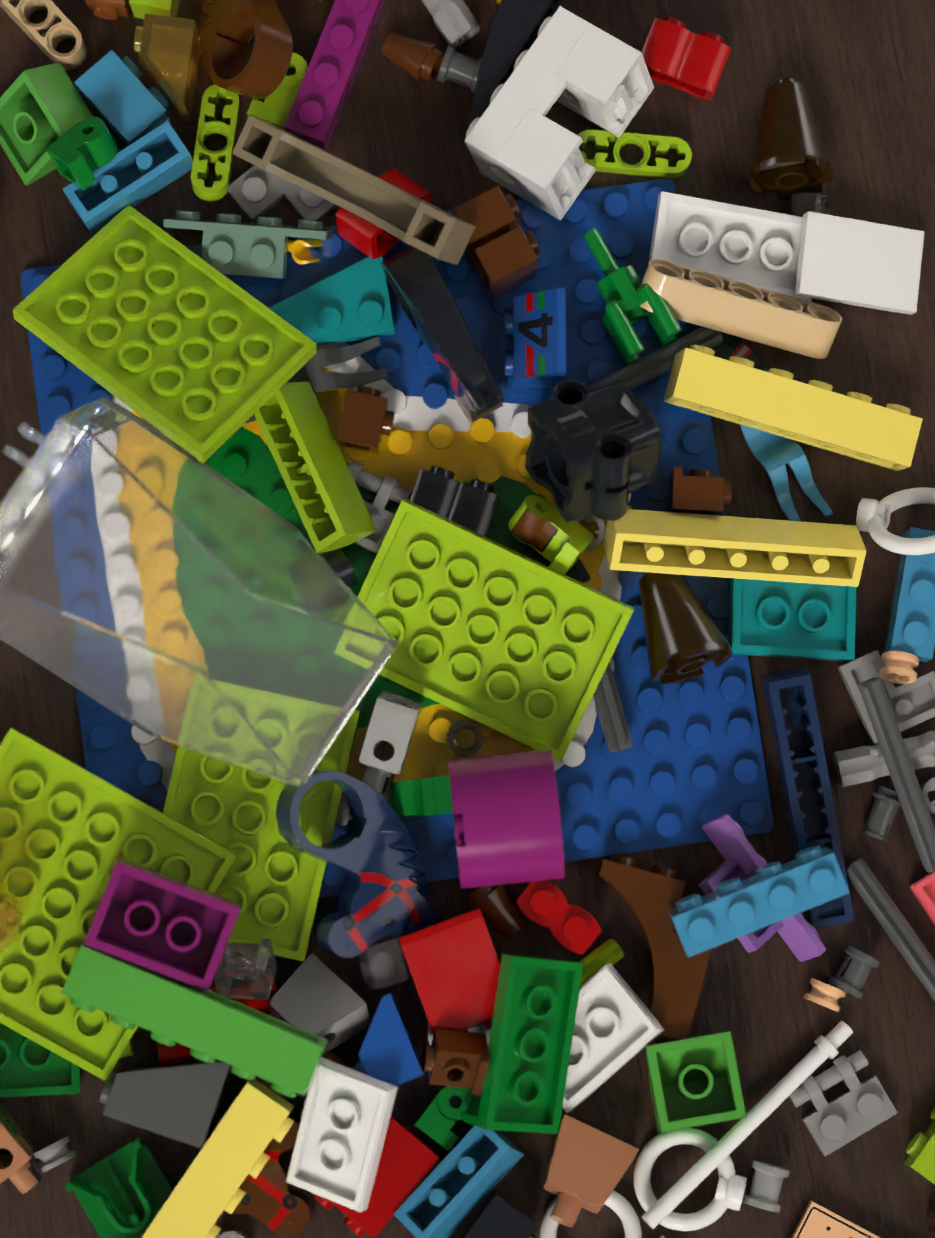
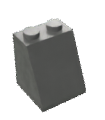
(169, 1099)

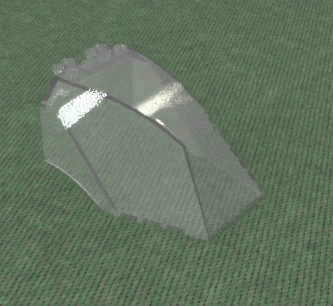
(179, 597)

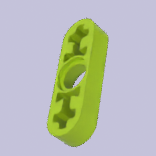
(644, 141)
(223, 158)

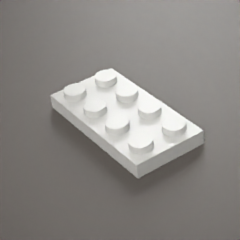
(728, 241)

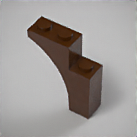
(674, 976)

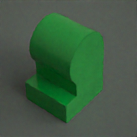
(83, 151)
(421, 797)
(443, 1113)

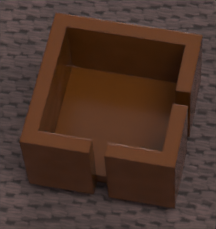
(498, 245)

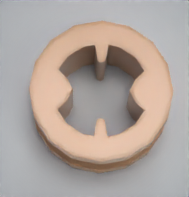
(899, 667)
(824, 995)

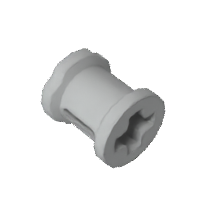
(766, 1186)

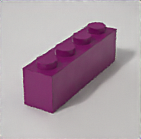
(333, 70)

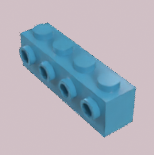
(758, 901)

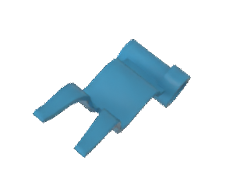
(774, 454)

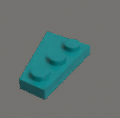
(343, 306)

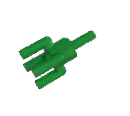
(623, 299)

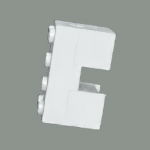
(566, 65)

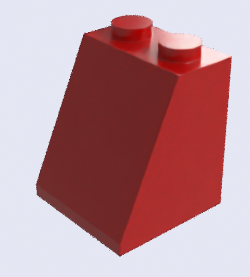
(454, 972)

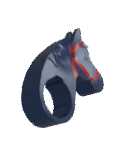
(384, 872)

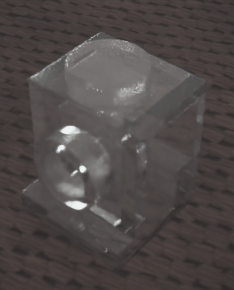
(383, 964)
(246, 970)

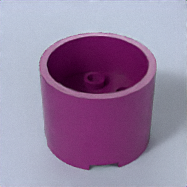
(506, 819)

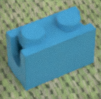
(121, 98)

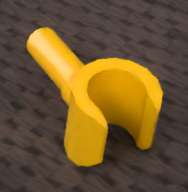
(301, 250)

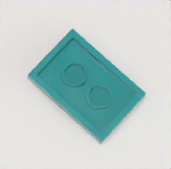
(792, 620)

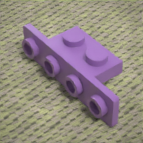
(742, 862)

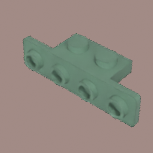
(247, 247)

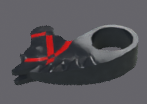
(443, 330)

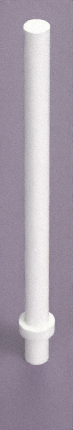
(825, 1048)

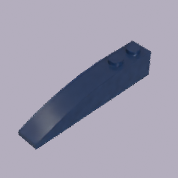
(805, 777)

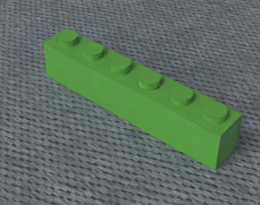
(197, 1019)

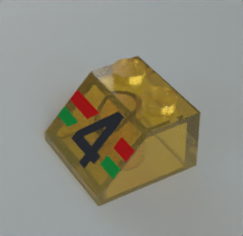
(171, 59)

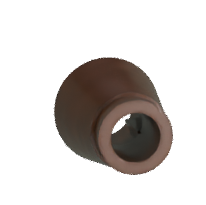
(414, 56)
(497, 908)

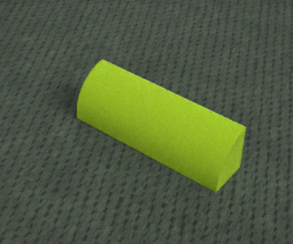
(314, 468)

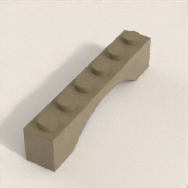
(354, 190)

